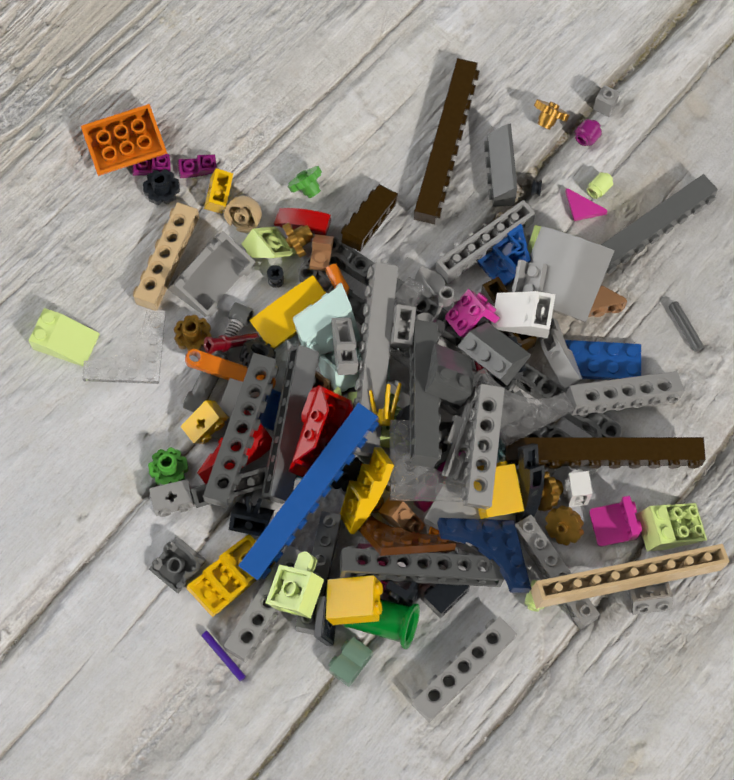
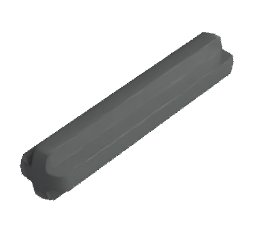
(686, 326)

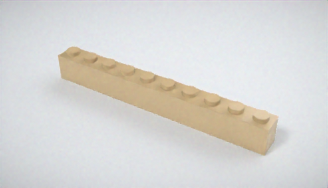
(629, 576)

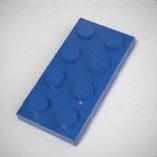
(606, 359)

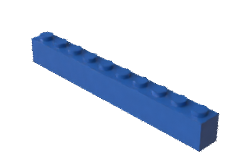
(308, 492)

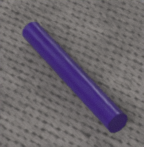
(223, 656)

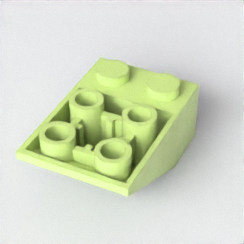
(671, 526)

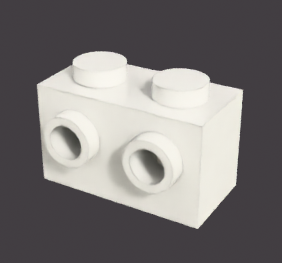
(577, 488)

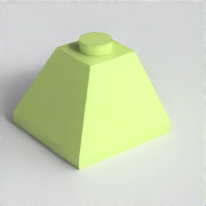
(267, 243)

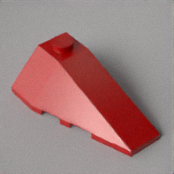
(261, 445)

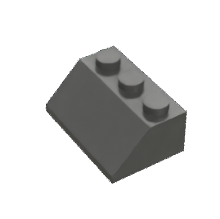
(494, 352)

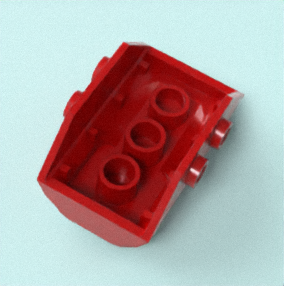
(322, 418)

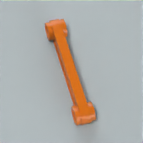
(219, 366)

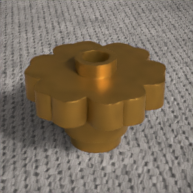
(549, 113)
(298, 238)
(191, 332)
(551, 492)
(564, 525)

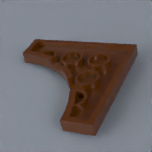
(396, 541)

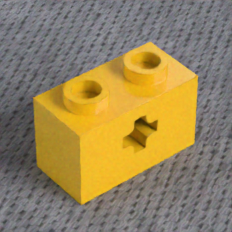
(218, 191)
(204, 422)

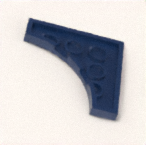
(496, 541)

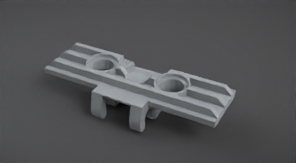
(458, 437)

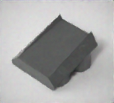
(177, 564)

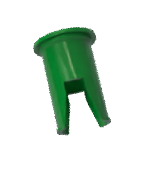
(394, 623)

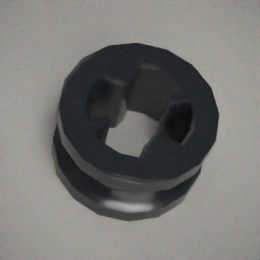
(536, 187)

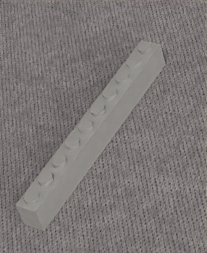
(375, 344)

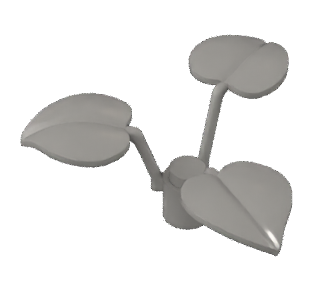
(435, 286)

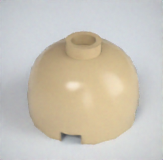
(243, 213)

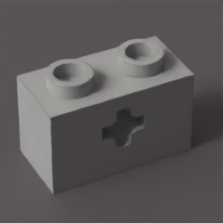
(402, 326)
(162, 496)

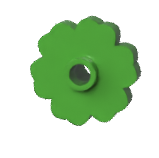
(306, 182)
(168, 466)

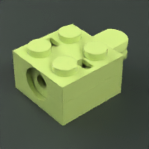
(296, 588)

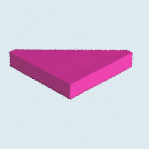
(583, 208)

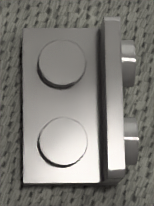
(529, 277)
(651, 598)

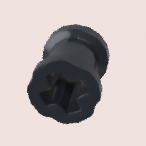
(275, 276)

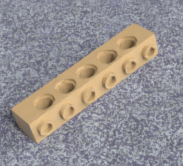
(152, 298)

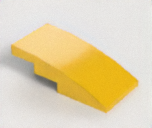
(276, 320)
(366, 491)
(224, 578)

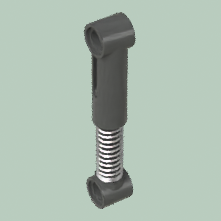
(238, 318)

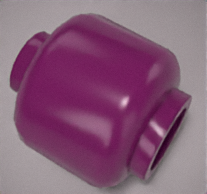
(588, 132)

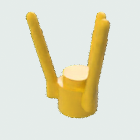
(384, 414)

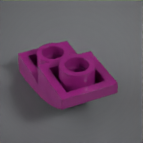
(147, 167)
(197, 167)

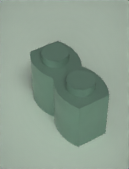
(350, 662)

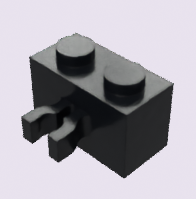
(250, 518)

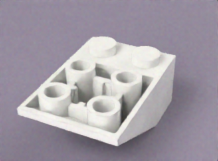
(525, 312)

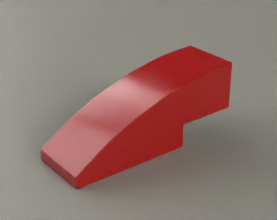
(317, 221)

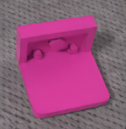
(469, 311)
(615, 522)

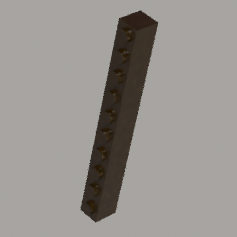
(445, 141)
(613, 452)

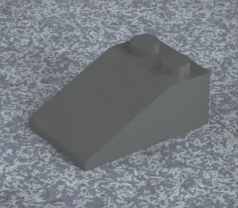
(449, 375)

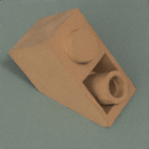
(607, 302)
(401, 516)

